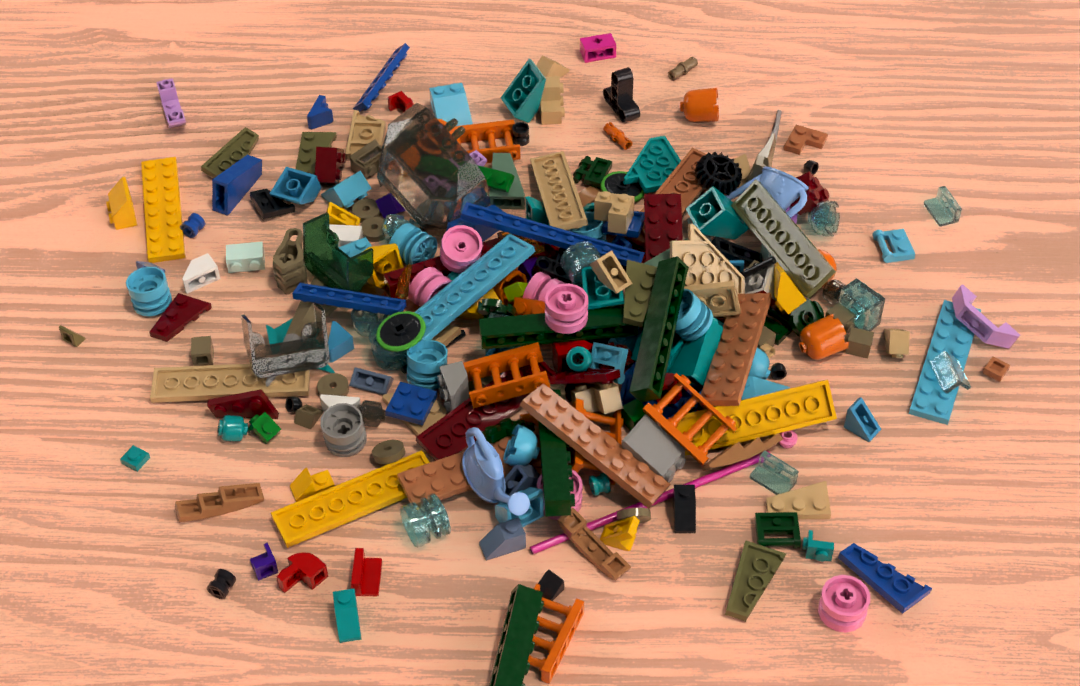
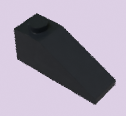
(736, 252)

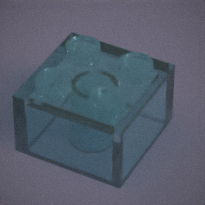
(864, 303)

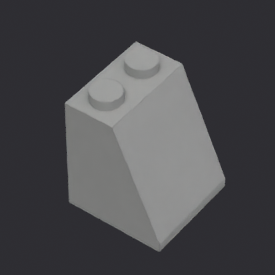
(655, 448)

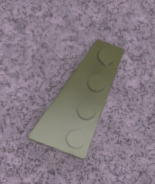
(307, 149)
(231, 153)

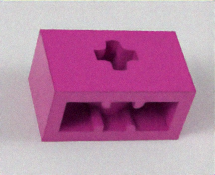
(598, 47)

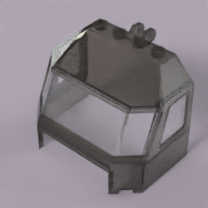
(429, 170)

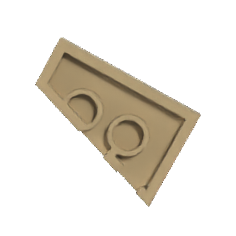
(808, 502)

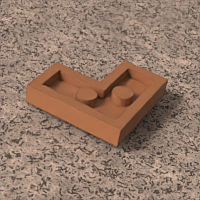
(804, 136)

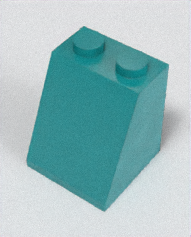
(716, 216)

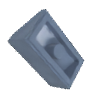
(371, 381)

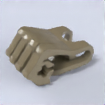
(289, 262)

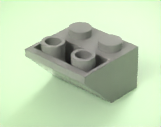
(453, 385)

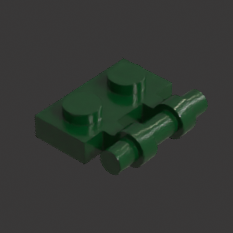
(597, 171)

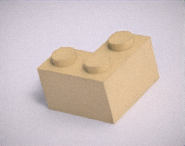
(551, 102)
(616, 209)
(598, 397)

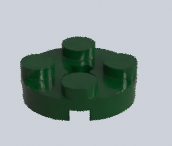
(495, 306)
(796, 317)

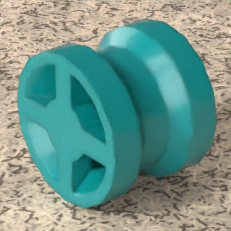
(599, 484)

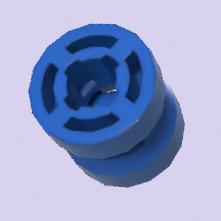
(191, 227)

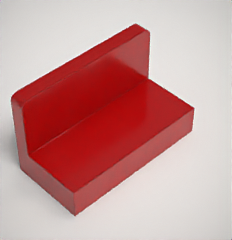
(366, 574)

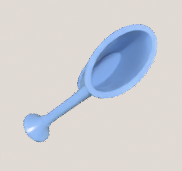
(781, 186)
(485, 473)

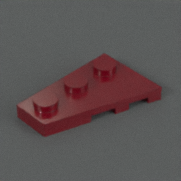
(177, 315)
(590, 376)
(243, 404)

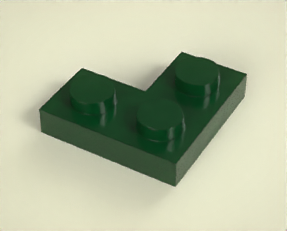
(503, 429)

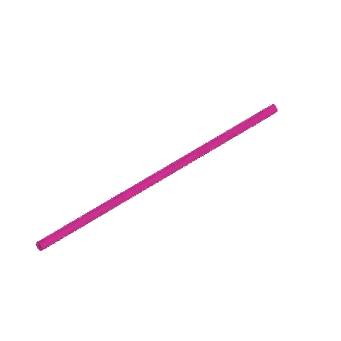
(665, 496)

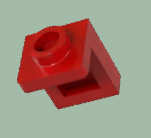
(399, 100)

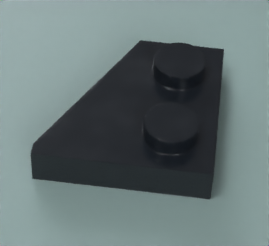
(268, 205)

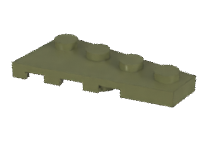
(639, 293)
(752, 577)

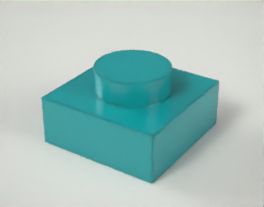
(135, 458)

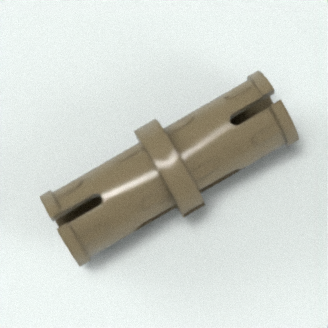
(682, 68)

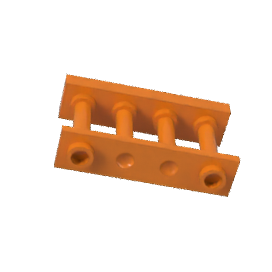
(490, 132)
(502, 362)
(616, 422)
(670, 425)
(564, 631)

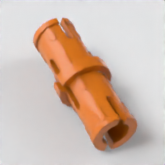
(617, 136)

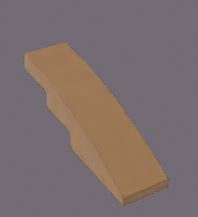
(737, 453)
(219, 503)

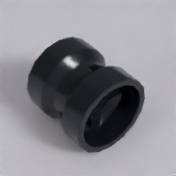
(520, 133)
(221, 583)

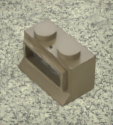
(366, 159)

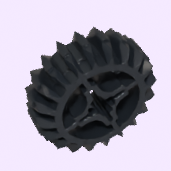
(718, 172)

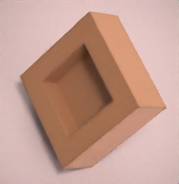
(996, 369)

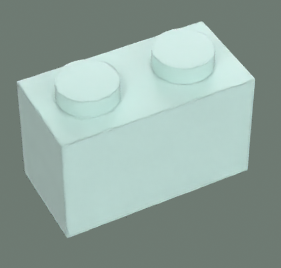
(245, 257)

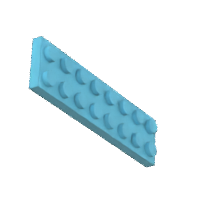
(473, 284)
(948, 336)

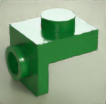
(264, 427)

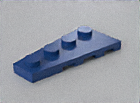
(893, 586)

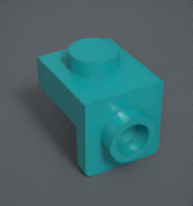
(817, 550)

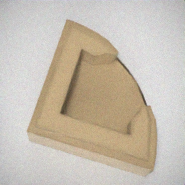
(768, 349)

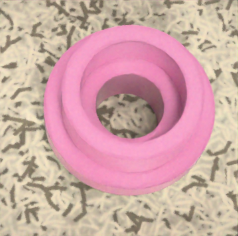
(790, 441)

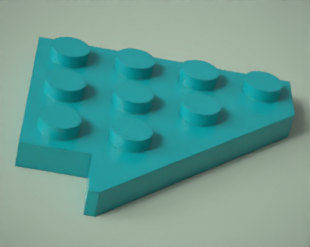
(653, 165)

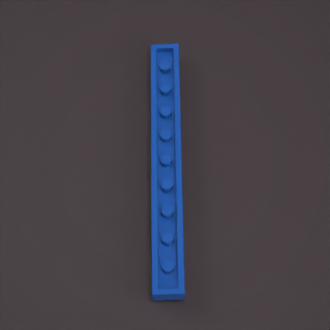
(543, 232)

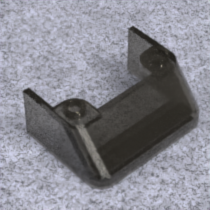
(289, 356)

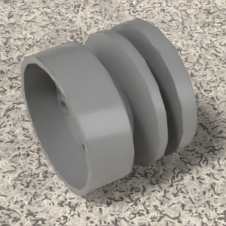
(343, 430)

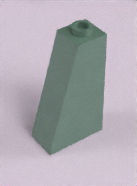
(516, 197)

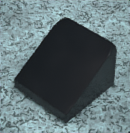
(551, 585)

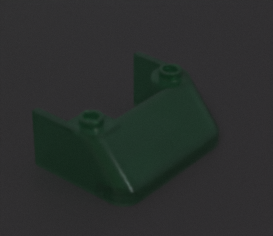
(329, 262)

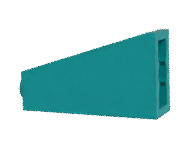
(697, 355)

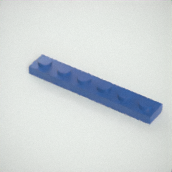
(379, 82)
(348, 299)

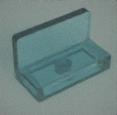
(944, 207)
(949, 372)
(774, 474)

